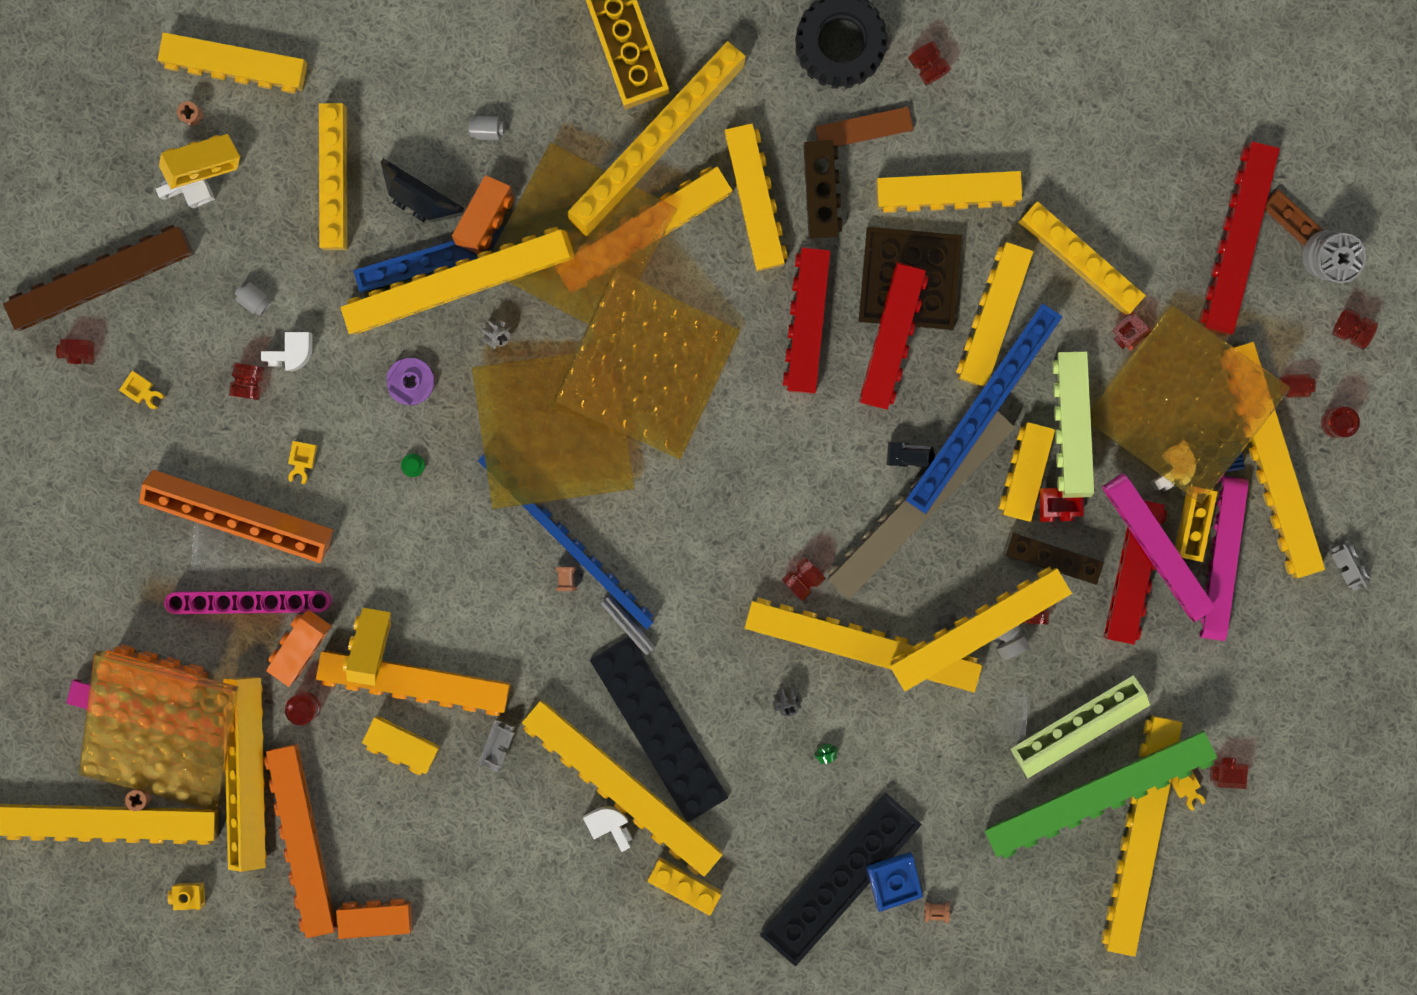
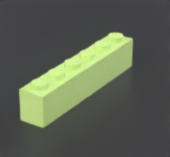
(1074, 424)
(1080, 726)

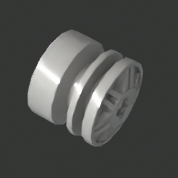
(1322, 257)

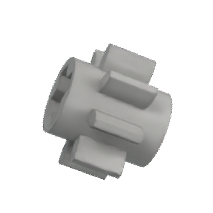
(496, 333)

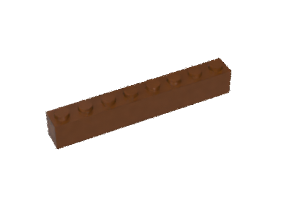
(98, 278)

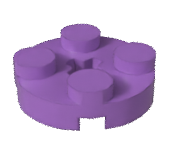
(397, 384)

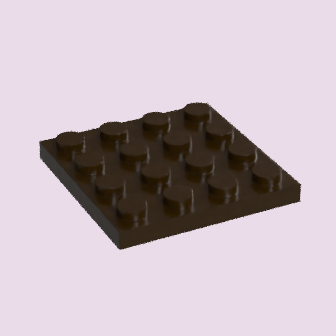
(927, 250)

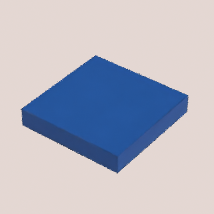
(894, 881)

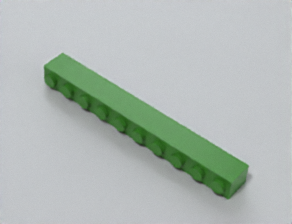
(1100, 794)

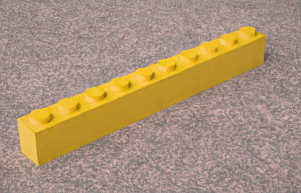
(656, 138)
(457, 282)
(1283, 493)
(849, 641)
(622, 788)
(108, 823)
(1139, 849)

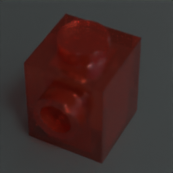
(1229, 773)

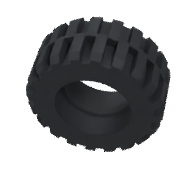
(838, 73)

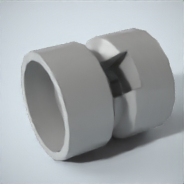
(1011, 643)

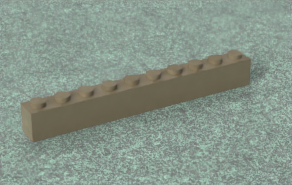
(906, 519)

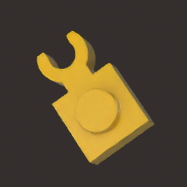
(139, 388)
(303, 457)
(1187, 788)

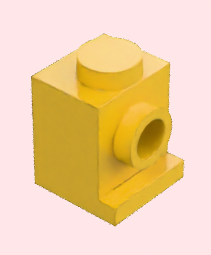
(194, 892)

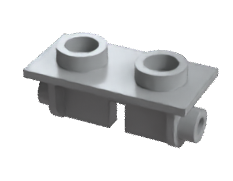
(1348, 557)
(498, 738)

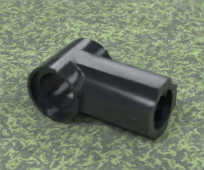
(904, 454)

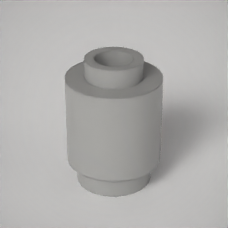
(486, 128)
(252, 299)

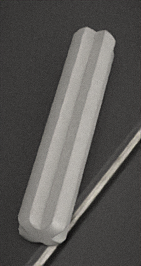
(627, 625)

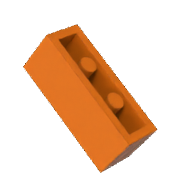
(483, 215)
(297, 647)
(374, 918)

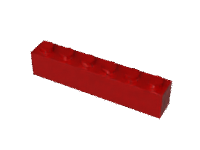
(808, 320)
(892, 336)
(1131, 586)

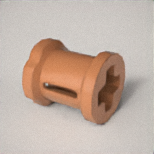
(184, 108)
(566, 578)
(130, 800)
(937, 912)

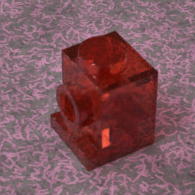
(1130, 323)
(76, 351)

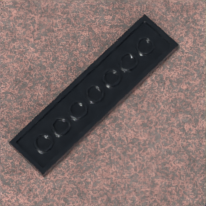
(659, 728)
(839, 879)

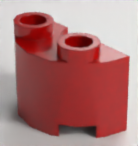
(1054, 505)

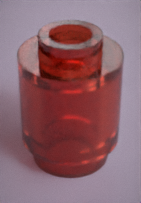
(1300, 385)

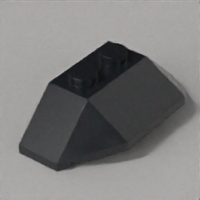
(417, 196)

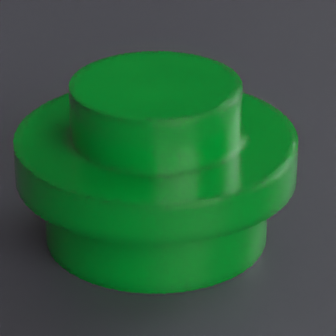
(412, 465)
(826, 753)

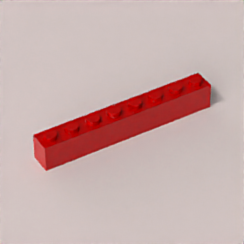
(1240, 238)

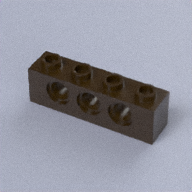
(812, 152)
(1050, 556)

